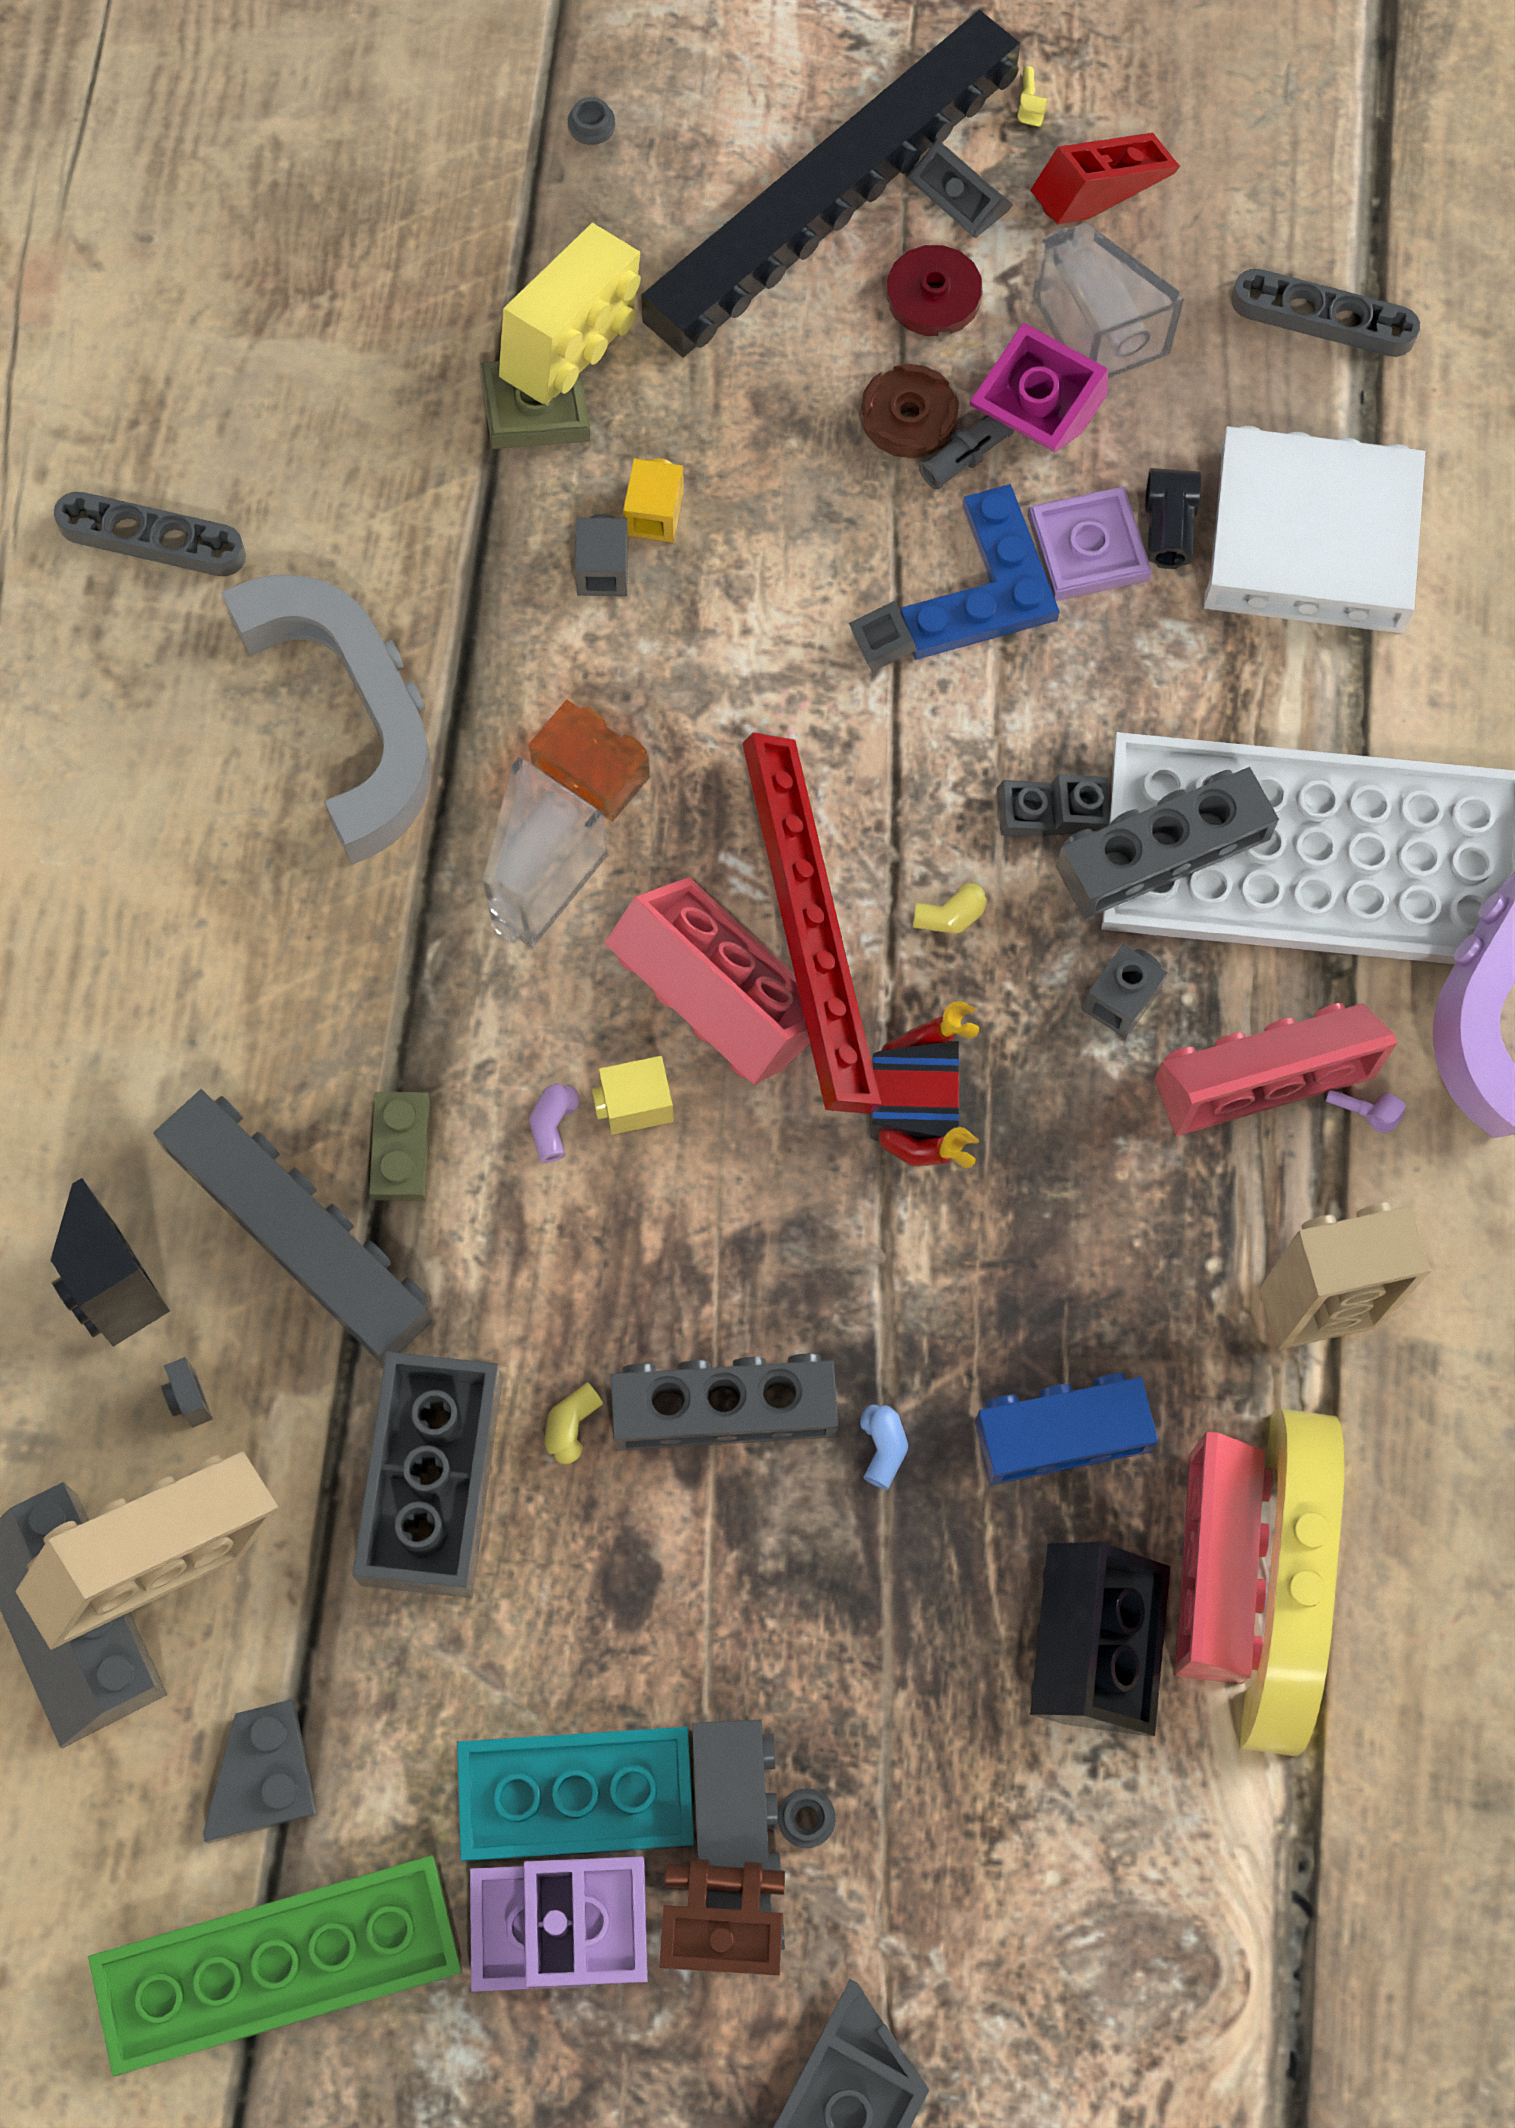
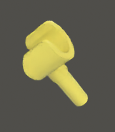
(1031, 107)

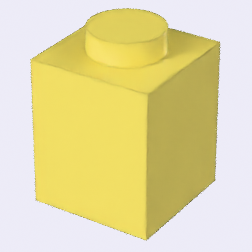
(634, 1095)

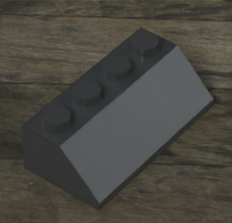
(92, 1676)

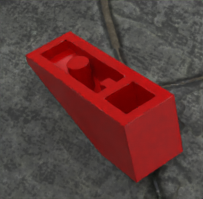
(1100, 174)

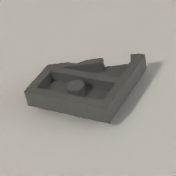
(261, 1775)

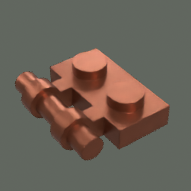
(722, 1938)

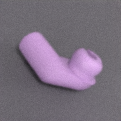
(546, 1116)

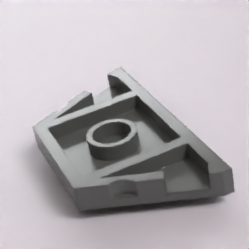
(855, 2074)

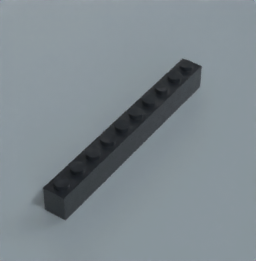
(830, 184)

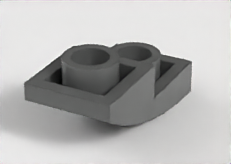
(1053, 808)

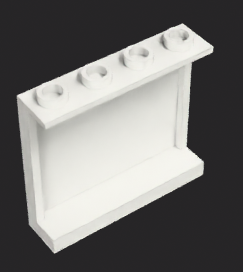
(1316, 529)

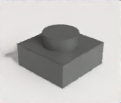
(883, 636)
(185, 1393)

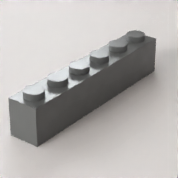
(293, 1226)

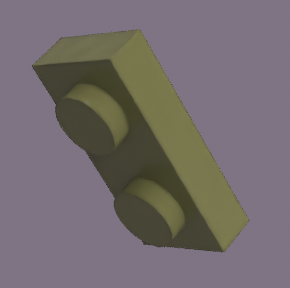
(400, 1146)

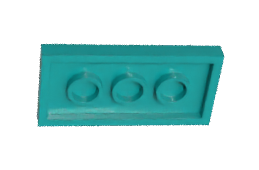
(574, 1794)

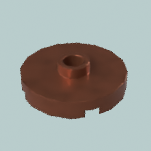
(909, 390)

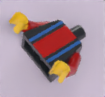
(921, 1092)

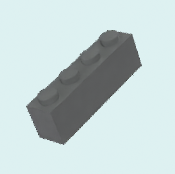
(733, 1801)

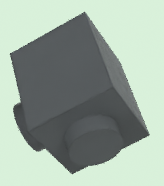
(1125, 990)

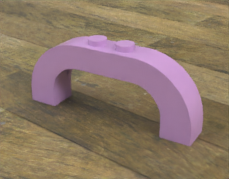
(1468, 1018)

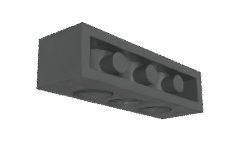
(1101, 885)
(752, 1420)

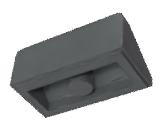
(958, 189)

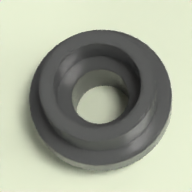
(806, 1799)

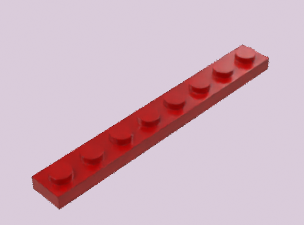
(811, 925)

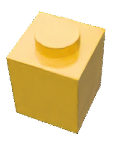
(654, 499)

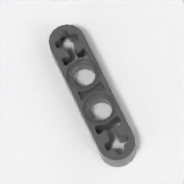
(1323, 321)
(152, 527)

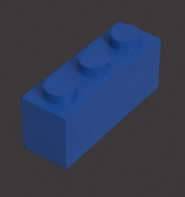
(1065, 1428)

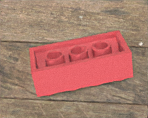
(713, 977)
(1272, 1067)
(1222, 1561)

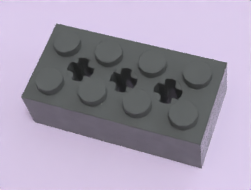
(405, 1446)

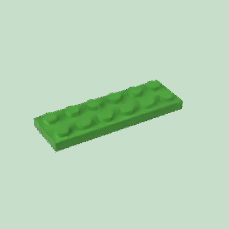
(274, 1965)

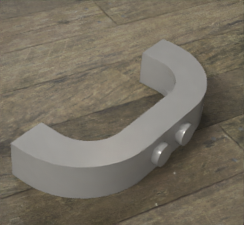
(309, 609)

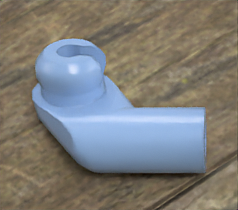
(889, 1440)

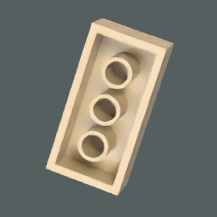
(1344, 1275)
(144, 1547)

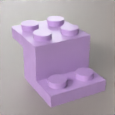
(558, 1924)

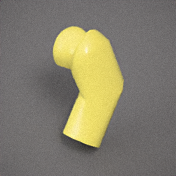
(955, 914)
(564, 1423)

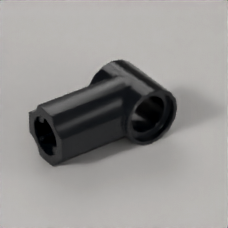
(1172, 504)

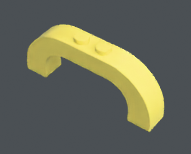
(1301, 1597)

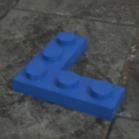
(1012, 601)

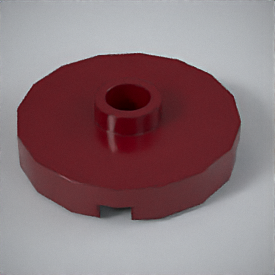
(934, 309)

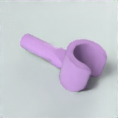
(1381, 1116)

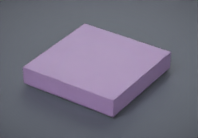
(1089, 543)

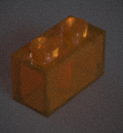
(590, 758)

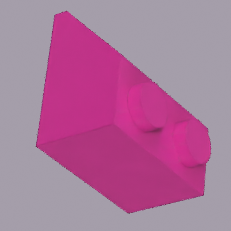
(1042, 389)

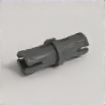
(964, 450)

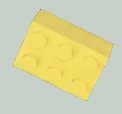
(569, 314)

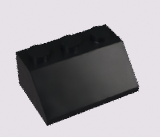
(101, 1272)
(1100, 1638)

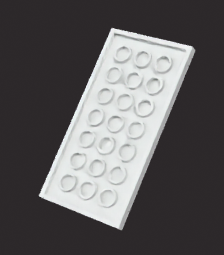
(1358, 865)

